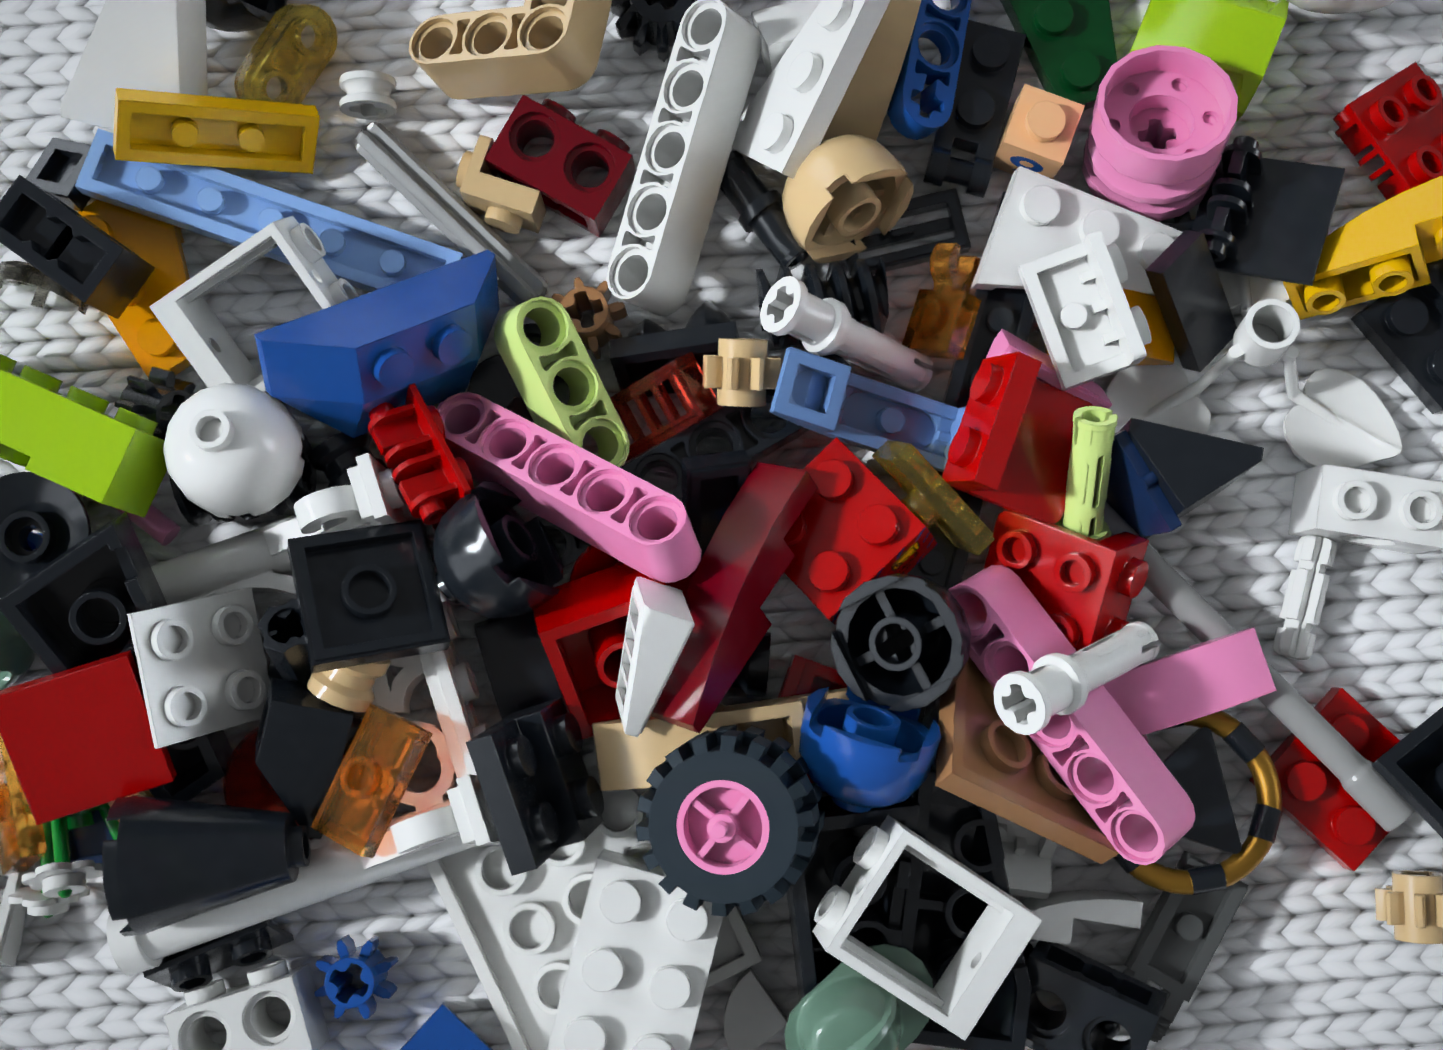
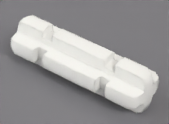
(1304, 597)

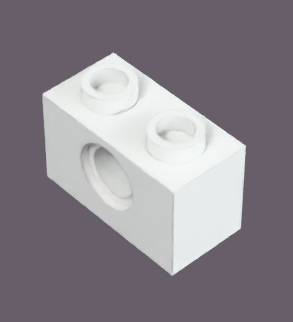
(1368, 509)

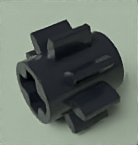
(156, 398)

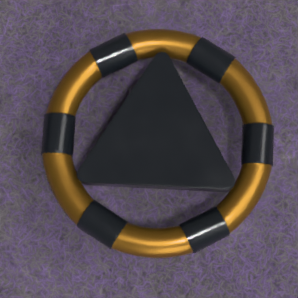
(1200, 775)

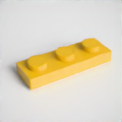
(214, 131)

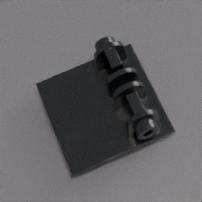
(1267, 214)

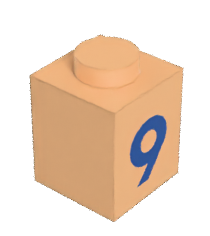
(1038, 132)

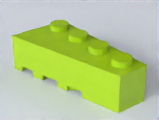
(77, 443)

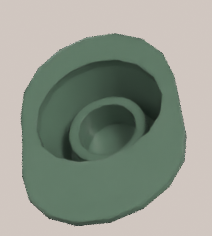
(855, 1012)

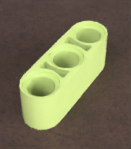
(563, 355)

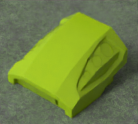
(1230, 32)

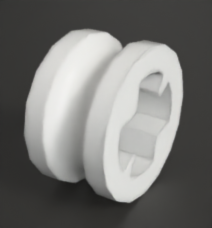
(367, 94)

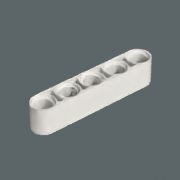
(684, 158)

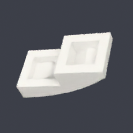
(1091, 905)

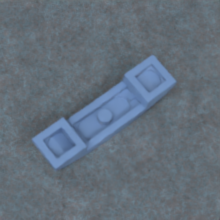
(861, 410)

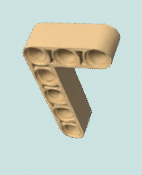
(513, 48)

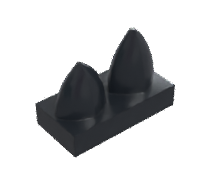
(652, 347)

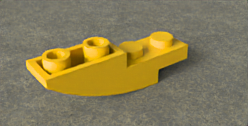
(1376, 253)

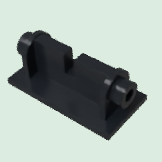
(197, 964)

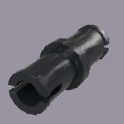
(760, 211)

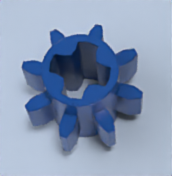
(339, 979)

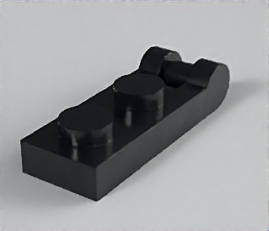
(978, 110)

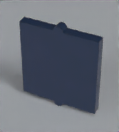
(1136, 491)

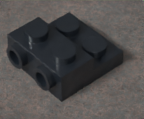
(1410, 335)
(536, 783)

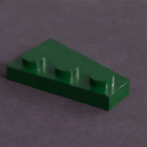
(1066, 44)

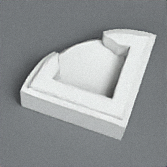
(751, 1014)

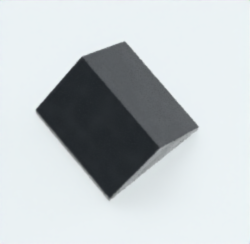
(1189, 463)

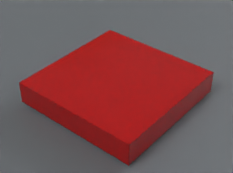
(82, 738)

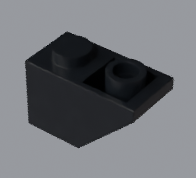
(301, 746)

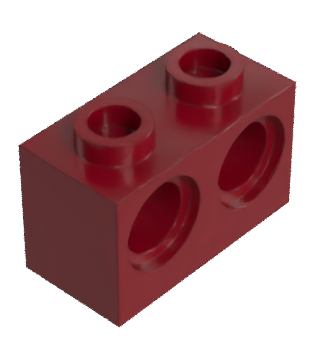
(558, 169)

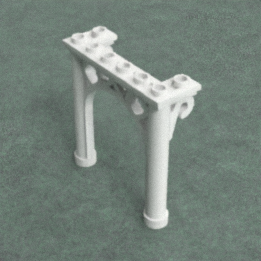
(425, 835)

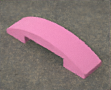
(1193, 682)

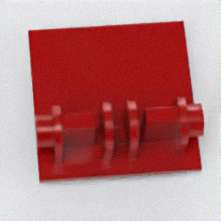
(1403, 126)
(421, 460)

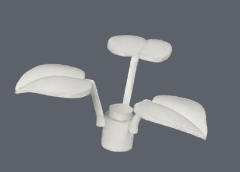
(1335, 415)

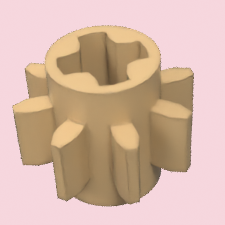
(741, 372)
(1413, 906)

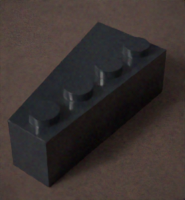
(78, 614)
(830, 867)

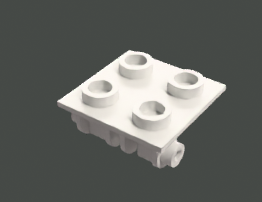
(200, 665)

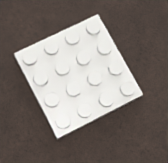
(527, 923)

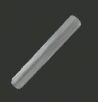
(447, 211)

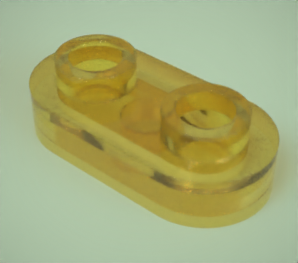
(284, 56)

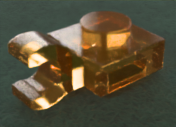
(947, 313)

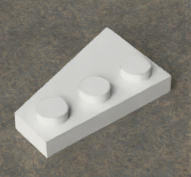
(1051, 216)

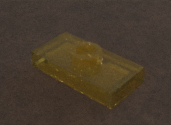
(932, 497)

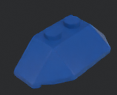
(377, 344)

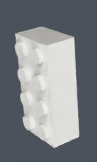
(634, 963)

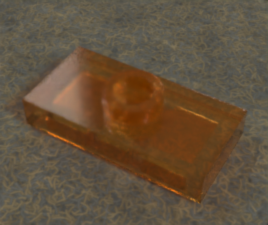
(371, 781)
(20, 838)

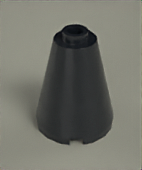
(194, 858)

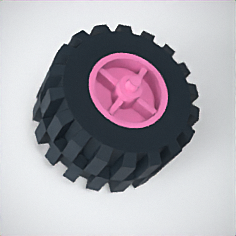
(731, 819)

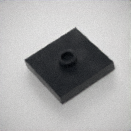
(367, 595)

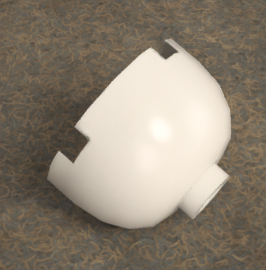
(234, 450)

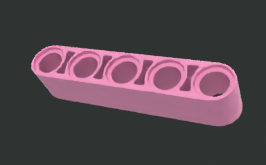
(573, 488)
(1092, 749)

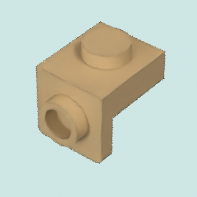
(502, 202)

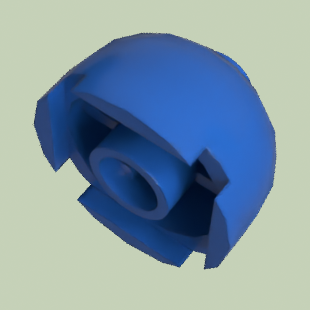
(864, 751)

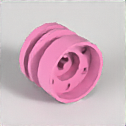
(1159, 131)

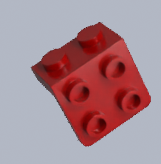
(1014, 439)
(1074, 578)

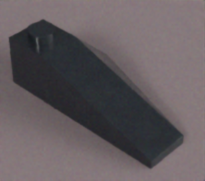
(942, 914)

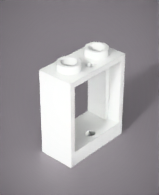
(199, 330)
(978, 964)

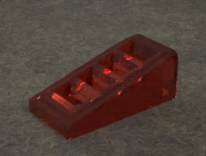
(687, 380)

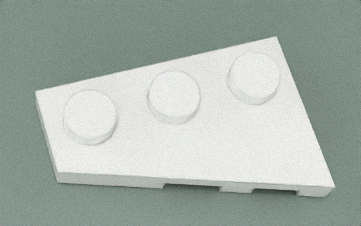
(808, 85)

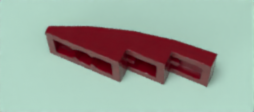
(729, 589)

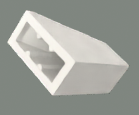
(138, 48)

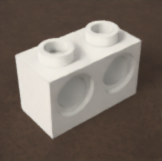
(245, 1012)

